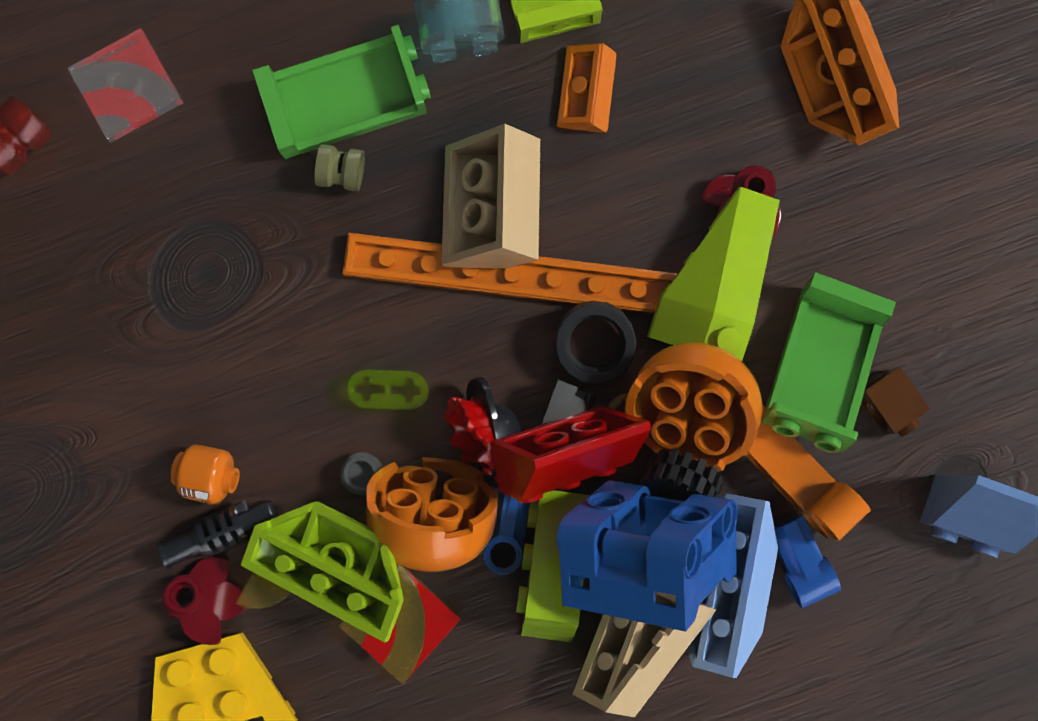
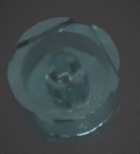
(458, 27)

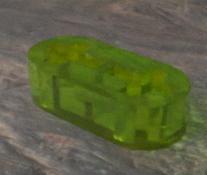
(388, 379)

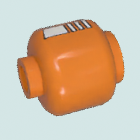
(204, 474)

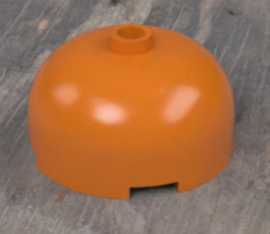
(695, 402)
(428, 531)

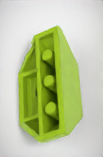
(330, 565)

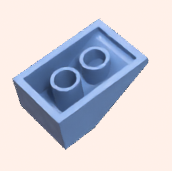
(981, 512)

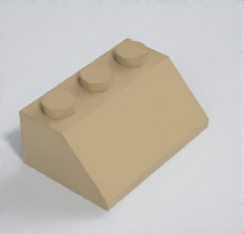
(491, 200)

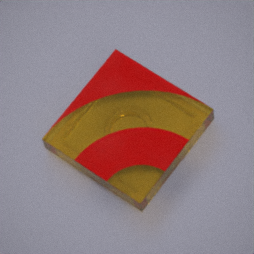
(416, 633)

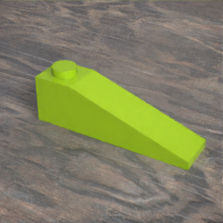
(721, 281)

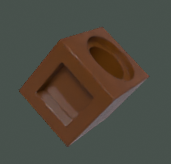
(894, 403)

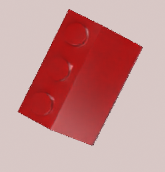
(567, 452)

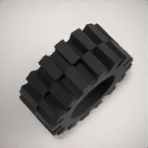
(680, 476)

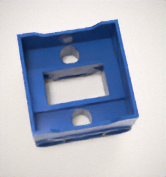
(646, 546)

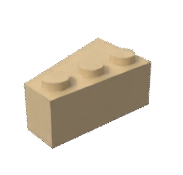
(632, 660)

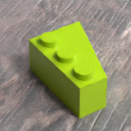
(542, 598)

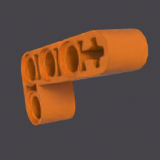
(826, 504)

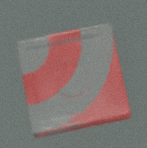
(125, 85)

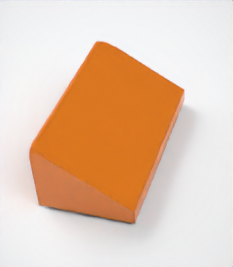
(587, 87)

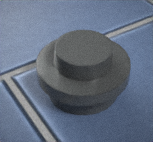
(358, 471)

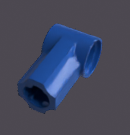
(509, 529)
(808, 572)

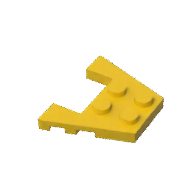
(216, 685)

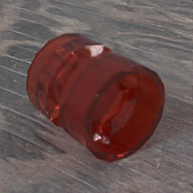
(19, 132)

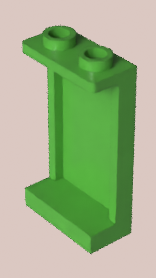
(343, 94)
(826, 363)

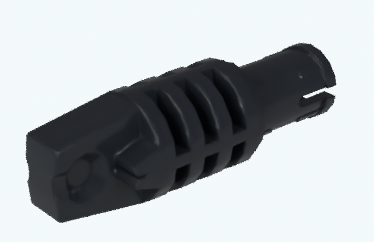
(216, 532)

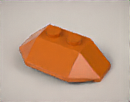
(840, 70)

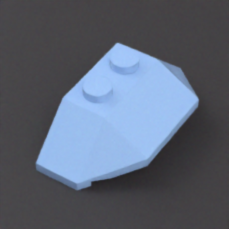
(743, 601)

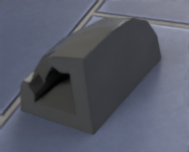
(567, 402)

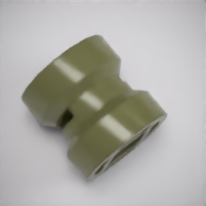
(339, 167)

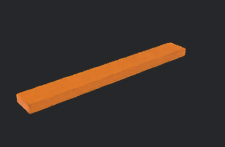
(538, 280)

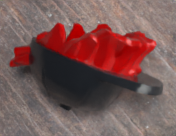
(478, 423)

